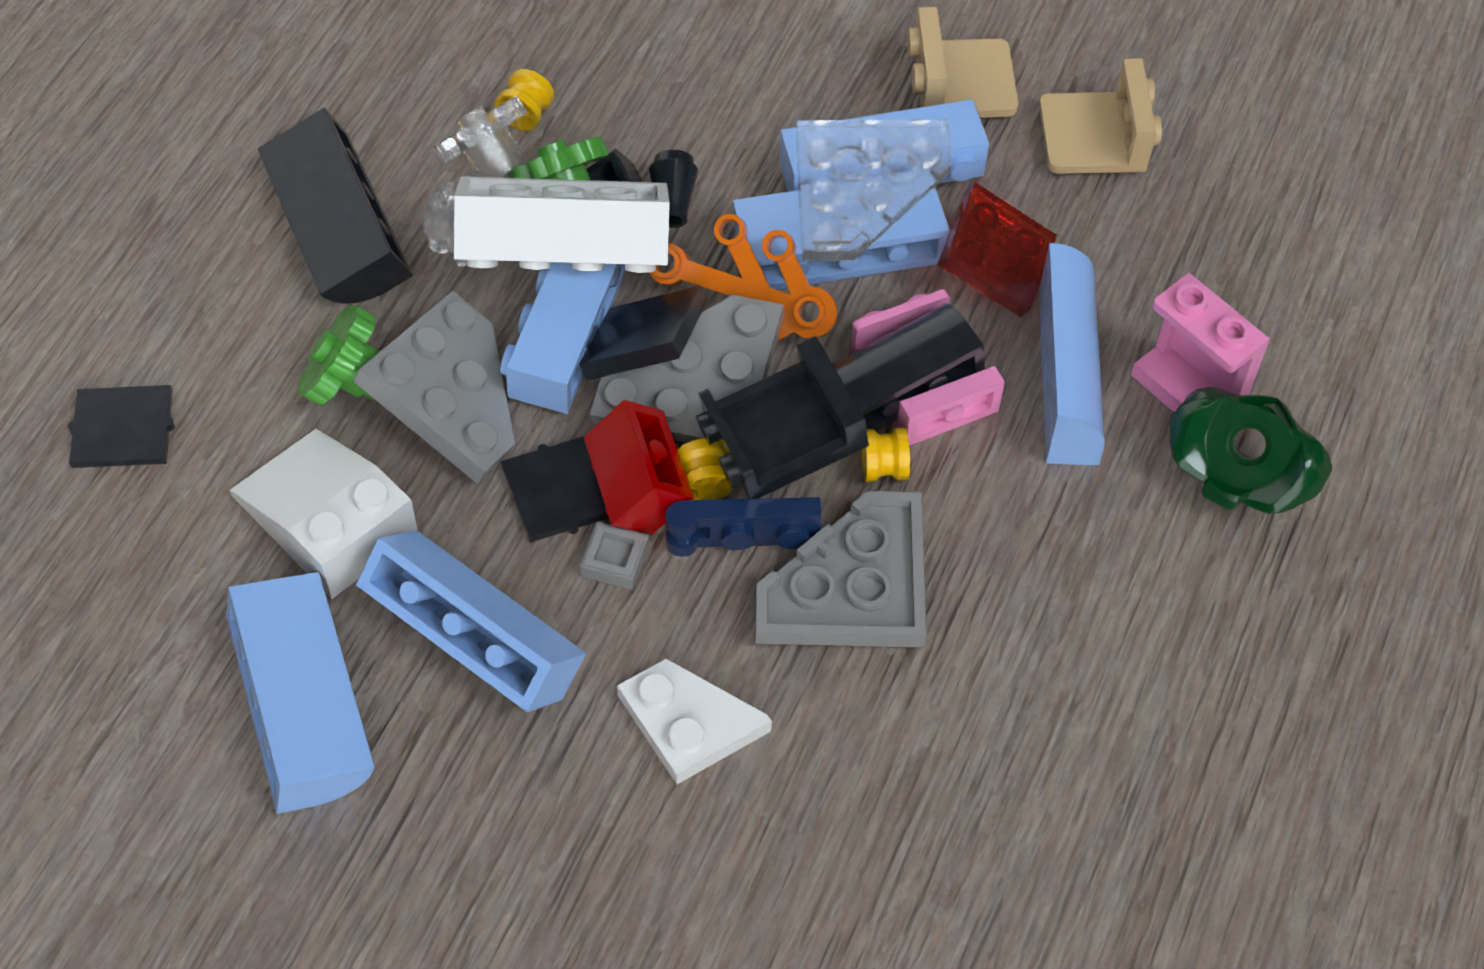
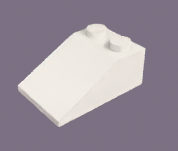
(325, 507)

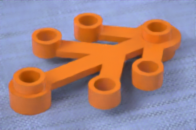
(753, 281)

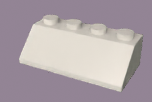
(561, 222)

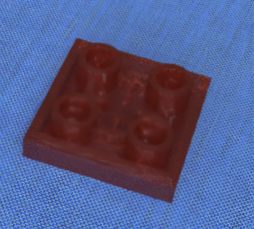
(997, 249)

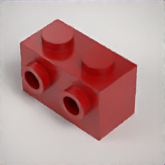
(637, 466)

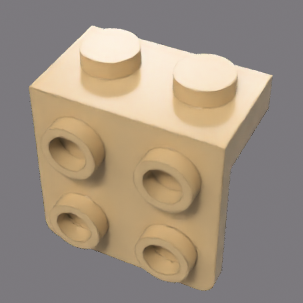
(961, 69)
(1102, 128)

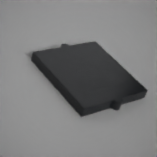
(121, 426)
(555, 489)

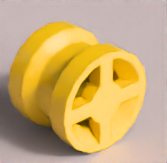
(534, 93)
(886, 456)
(704, 470)

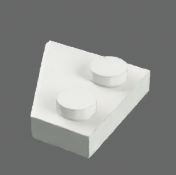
(689, 718)

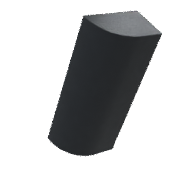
(334, 211)
(910, 362)

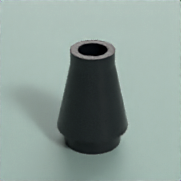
(680, 174)

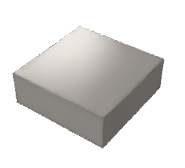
(614, 555)

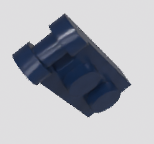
(741, 523)

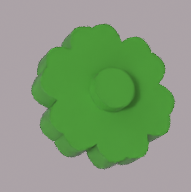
(562, 162)
(339, 356)

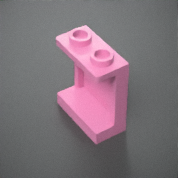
(1199, 346)
(943, 406)

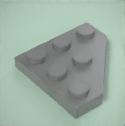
(724, 354)
(447, 386)
(852, 580)

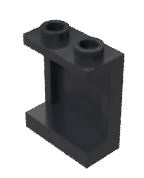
(784, 424)

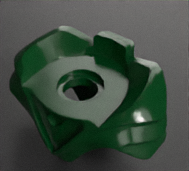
(1204, 446)

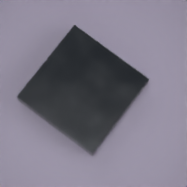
(643, 333)

